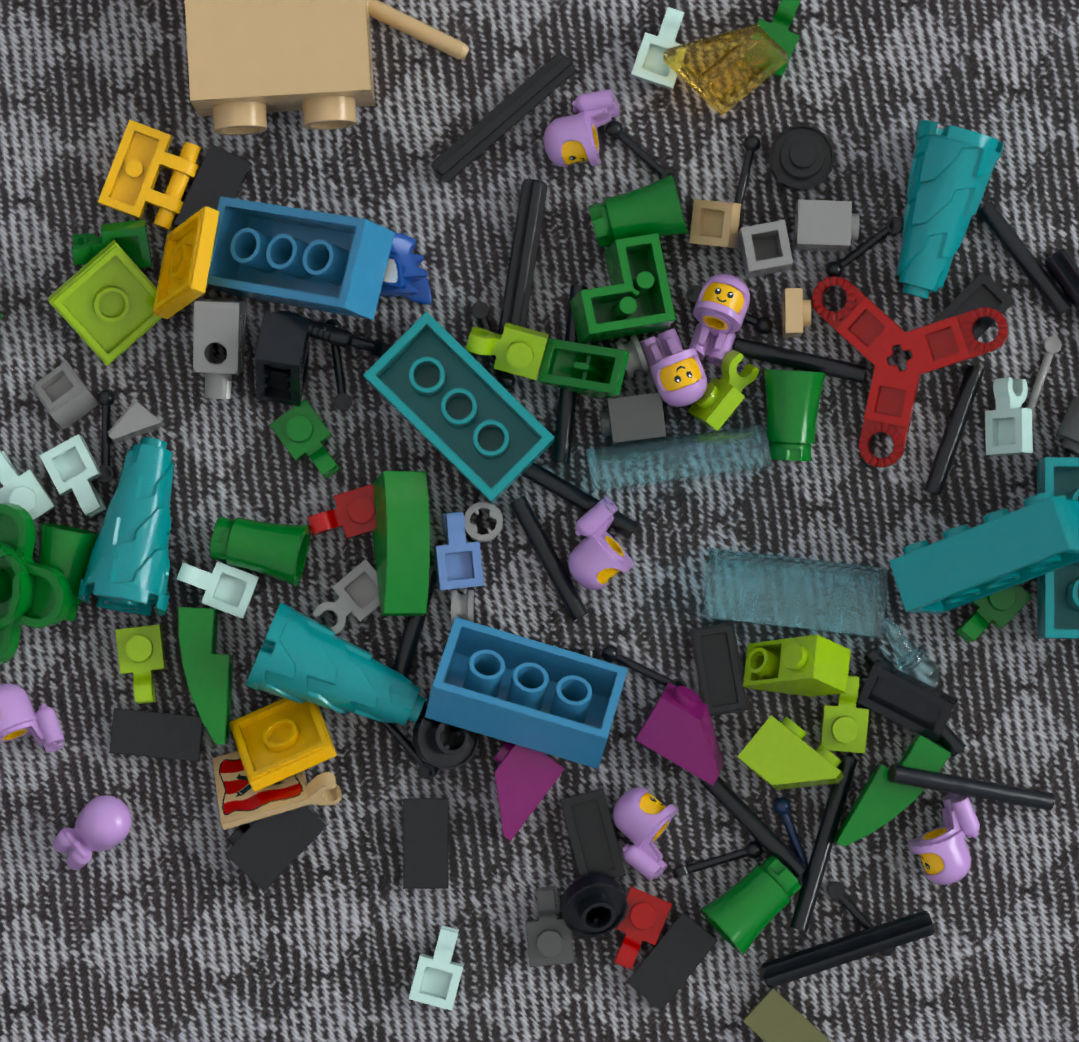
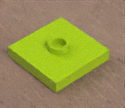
(108, 302)

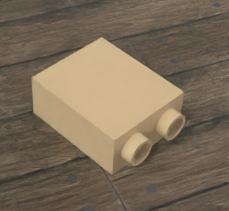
(279, 59)

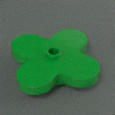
(28, 590)

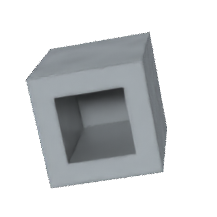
(824, 225)
(765, 248)

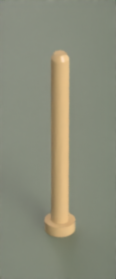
(418, 29)

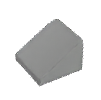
(64, 395)
(134, 422)

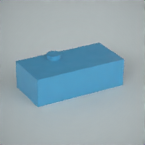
(299, 257)
(526, 692)

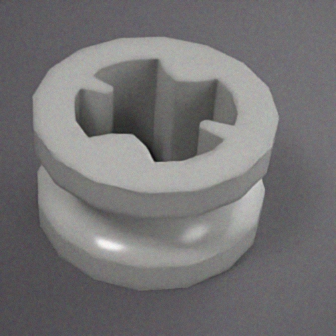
(636, 358)
(494, 514)
(462, 605)

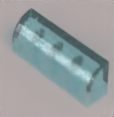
(678, 459)
(795, 592)

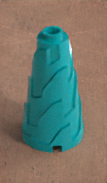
(942, 195)
(131, 552)
(315, 666)

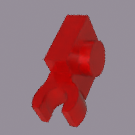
(354, 513)
(642, 923)

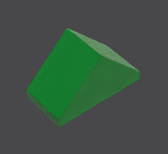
(583, 368)

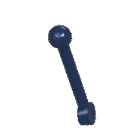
(782, 807)

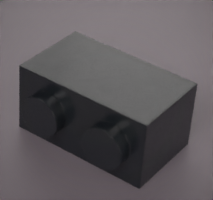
(274, 843)

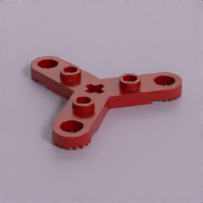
(893, 390)

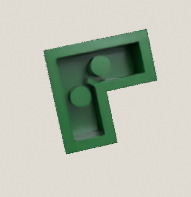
(637, 297)

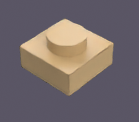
(715, 223)
(795, 312)

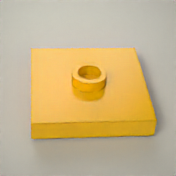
(186, 263)
(281, 741)

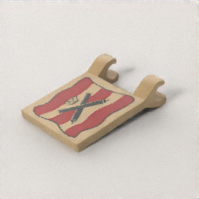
(242, 805)

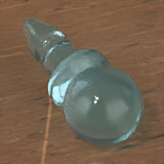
(910, 659)

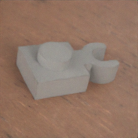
(357, 595)

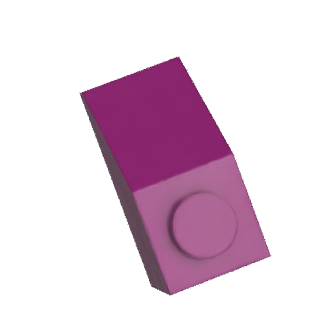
(683, 733)
(522, 784)

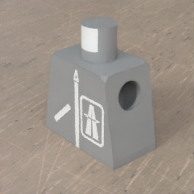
(220, 322)

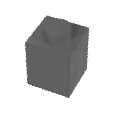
(633, 418)

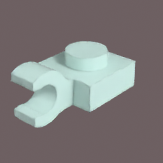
(650, 58)
(1009, 426)
(73, 469)
(23, 489)
(225, 588)
(436, 975)

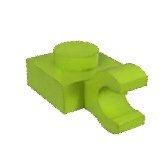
(516, 350)
(723, 394)
(140, 654)
(845, 724)

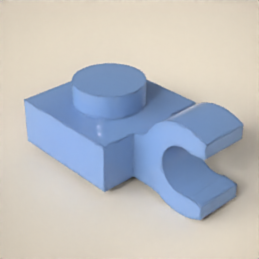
(457, 562)

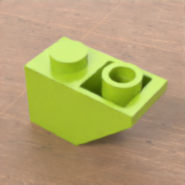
(797, 666)
(786, 760)

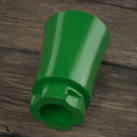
(639, 213)
(792, 412)
(262, 547)
(69, 552)
(751, 903)

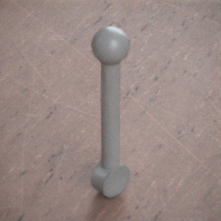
(1051, 346)

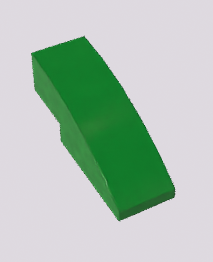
(402, 542)
(206, 672)
(884, 800)

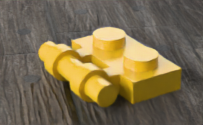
(137, 168)

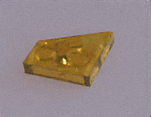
(727, 64)

